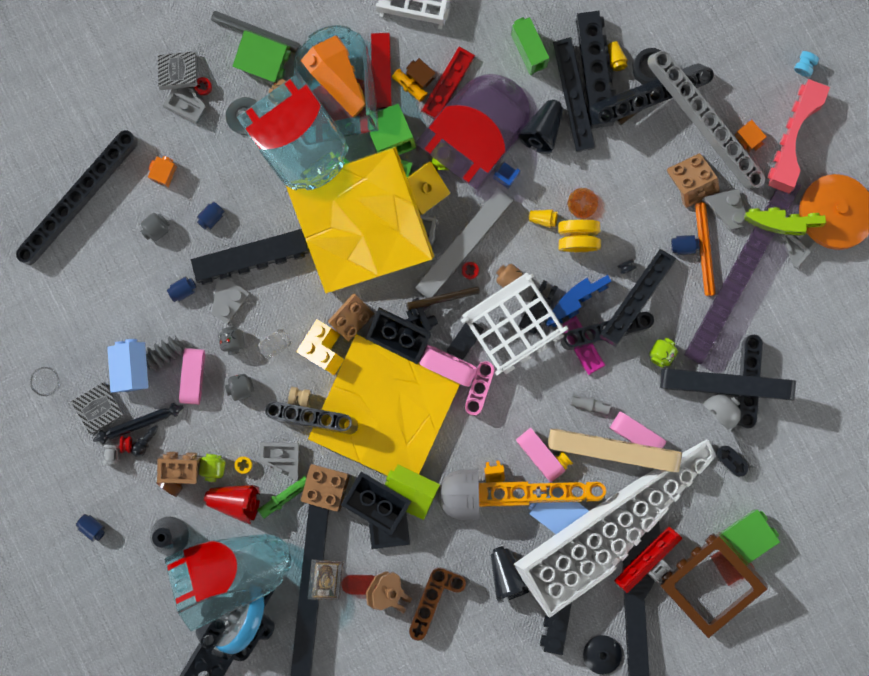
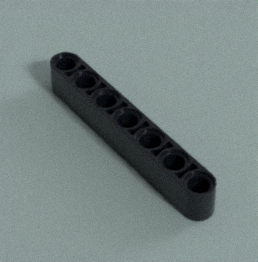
(644, 96)
(728, 384)

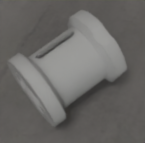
(111, 454)
(656, 576)

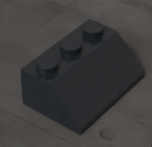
(398, 335)
(376, 503)

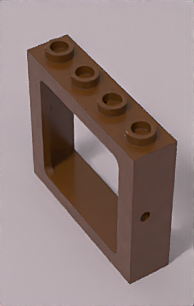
(720, 543)

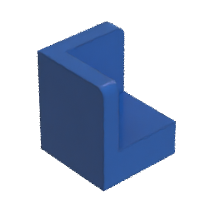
(506, 175)

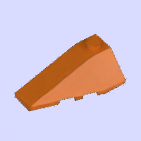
(332, 69)

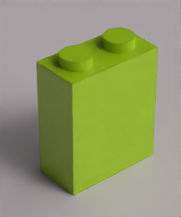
(413, 487)

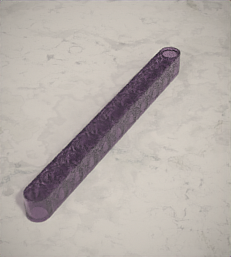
(736, 282)

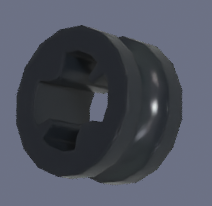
(627, 266)

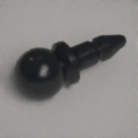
(139, 448)

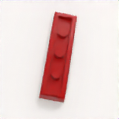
(381, 68)
(448, 82)
(648, 559)

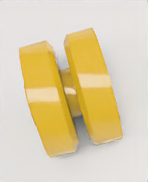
(579, 236)

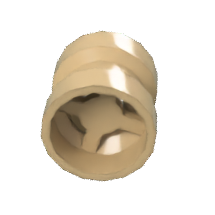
(302, 400)

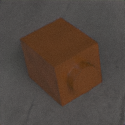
(420, 73)

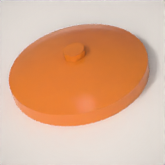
(845, 209)

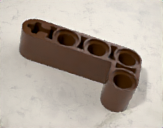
(432, 604)

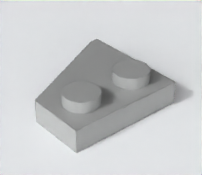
(185, 104)
(728, 208)
(798, 247)
(228, 300)
(281, 457)

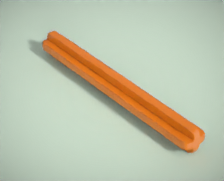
(705, 249)

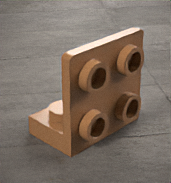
(694, 179)
(351, 317)
(178, 468)
(325, 488)

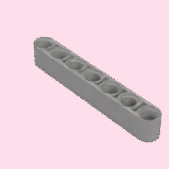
(464, 244)

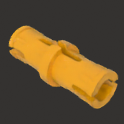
(409, 85)

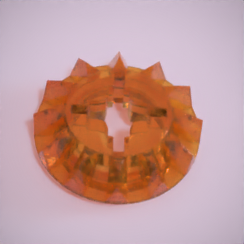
(588, 210)

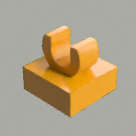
(494, 473)

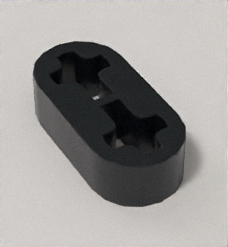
(728, 464)

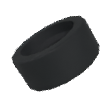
(636, 65)

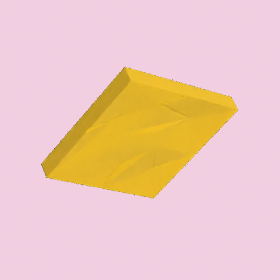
(362, 222)
(395, 407)

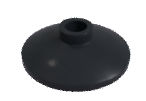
(592, 652)

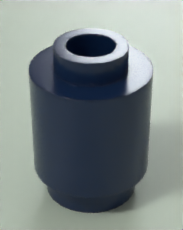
(210, 216)
(685, 244)
(181, 289)
(90, 527)

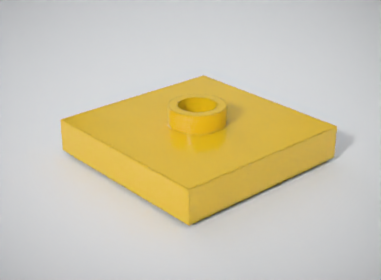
(427, 187)

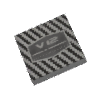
(177, 70)
(97, 408)

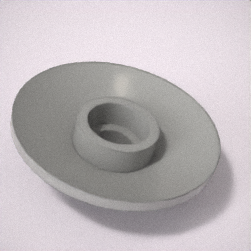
(234, 109)

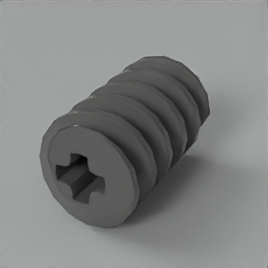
(164, 353)

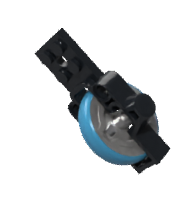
(233, 635)

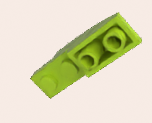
(777, 222)

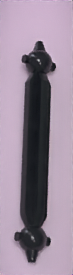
(138, 423)

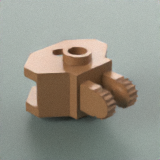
(386, 592)

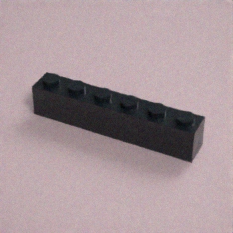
(249, 256)

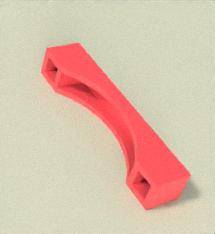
(786, 169)

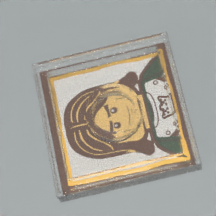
(325, 579)

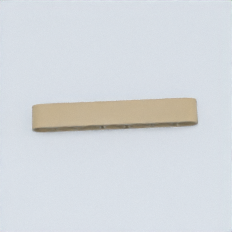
(614, 450)

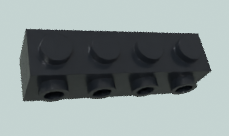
(555, 631)

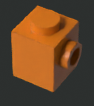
(750, 136)
(162, 170)

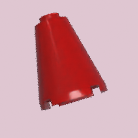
(234, 501)

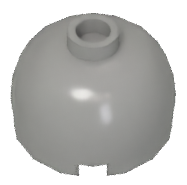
(724, 410)

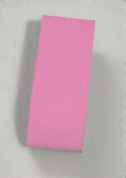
(448, 365)
(192, 376)
(485, 380)
(635, 432)
(540, 455)

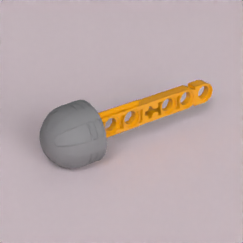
(462, 494)

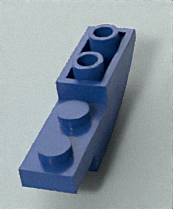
(570, 302)

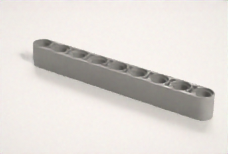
(697, 117)

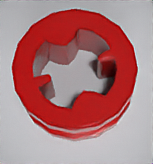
(205, 81)
(476, 271)
(125, 444)

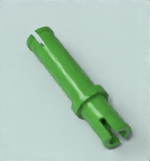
(278, 501)

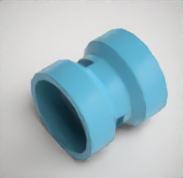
(806, 64)

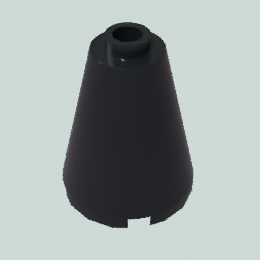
(543, 127)
(175, 535)
(506, 577)

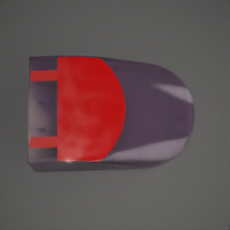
(477, 128)

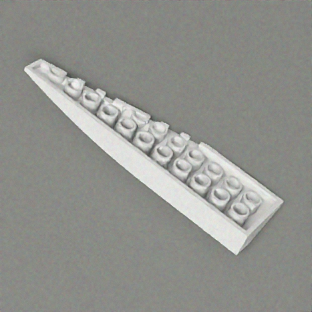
(603, 536)

